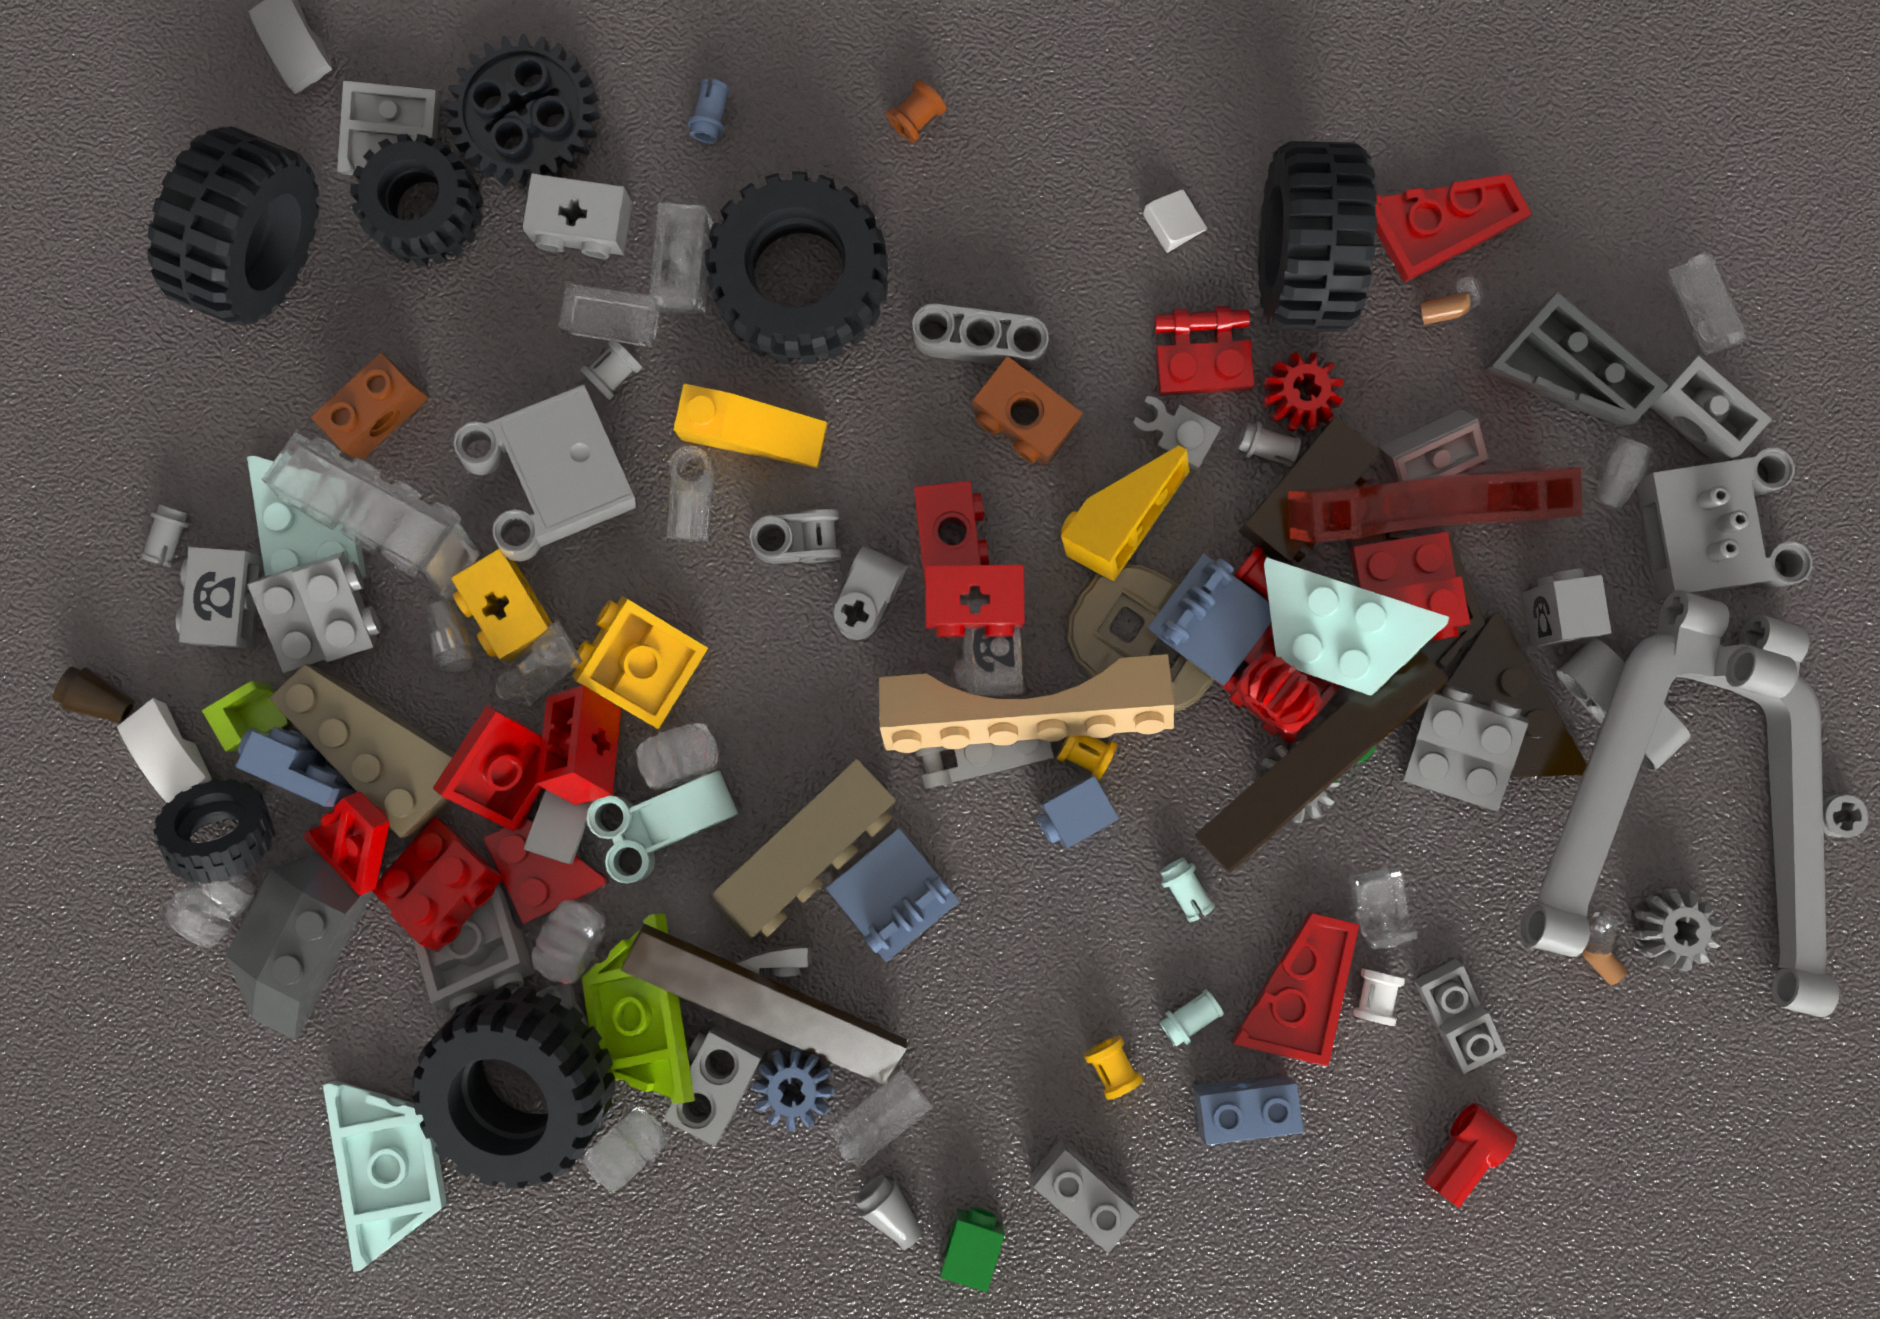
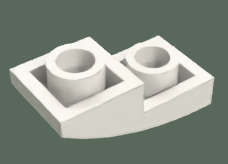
(160, 751)

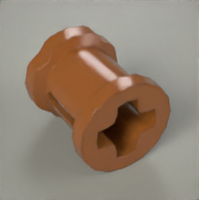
(916, 111)

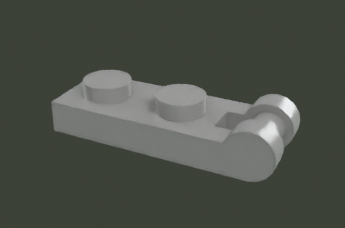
(981, 760)

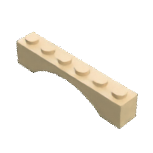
(1123, 698)

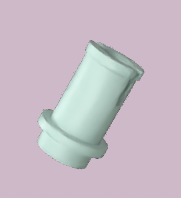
(1186, 888)
(1191, 1018)

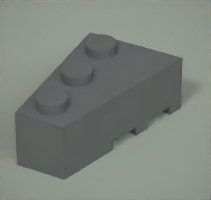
(1577, 365)

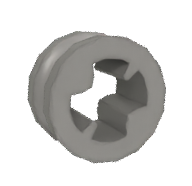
(1858, 816)

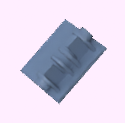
(1212, 619)
(892, 895)

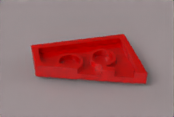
(1443, 222)
(1304, 994)

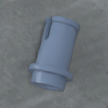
(709, 112)

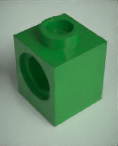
(972, 1248)

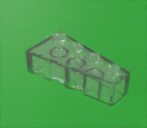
(372, 510)

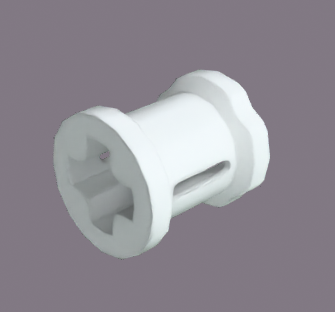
(1378, 997)

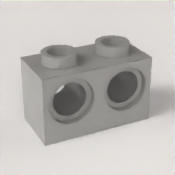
(721, 1089)
(1084, 1195)

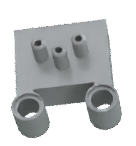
(561, 464)
(1708, 530)

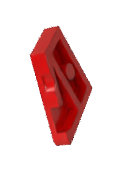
(352, 841)
(536, 881)

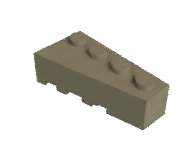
(368, 746)
(801, 851)

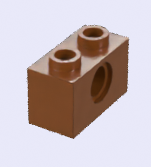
(1014, 387)
(369, 407)

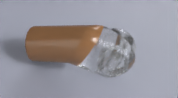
(1451, 307)
(1600, 945)

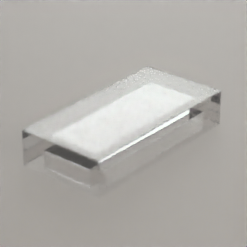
(609, 315)

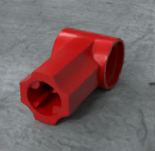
(1475, 1145)

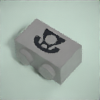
(217, 598)
(1566, 608)

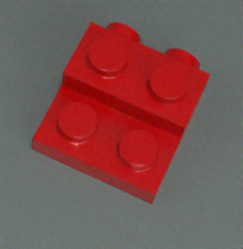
(1416, 573)
(494, 769)
(436, 885)

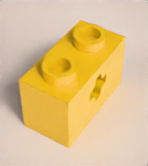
(477, 593)

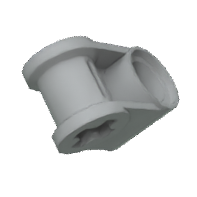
(800, 537)
(869, 585)

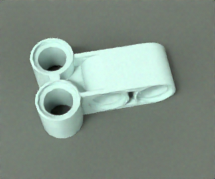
(661, 821)

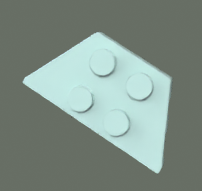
(288, 534)
(1343, 629)
(383, 1167)

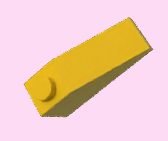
(748, 426)
(1120, 516)

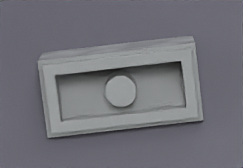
(1436, 448)

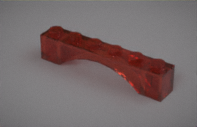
(1434, 501)

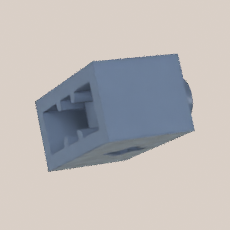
(1076, 813)
(1247, 1109)

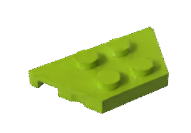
(639, 1025)

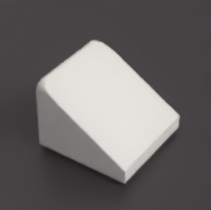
(1173, 220)

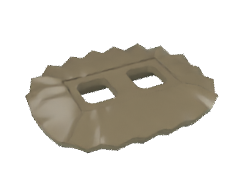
(1097, 648)

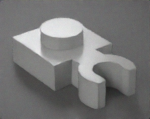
(1182, 429)

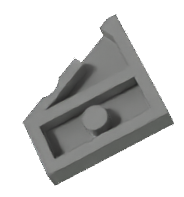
(382, 112)

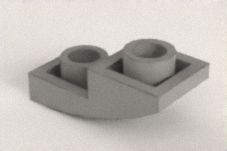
(290, 42)
(557, 828)
(782, 960)
(1459, 1016)

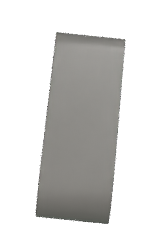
(962, 320)
(1593, 678)

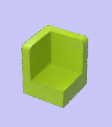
(243, 710)

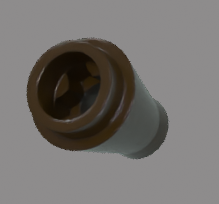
(91, 695)

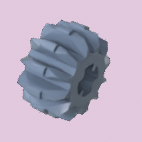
(776, 1088)

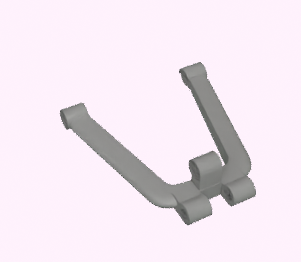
(1758, 668)

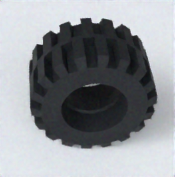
(396, 170)

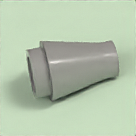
(888, 1211)

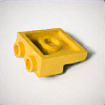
(638, 661)

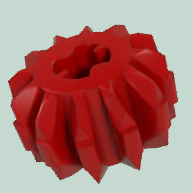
(1318, 387)
(1279, 693)

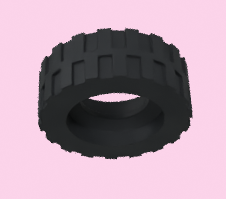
(221, 857)

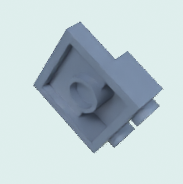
(293, 764)

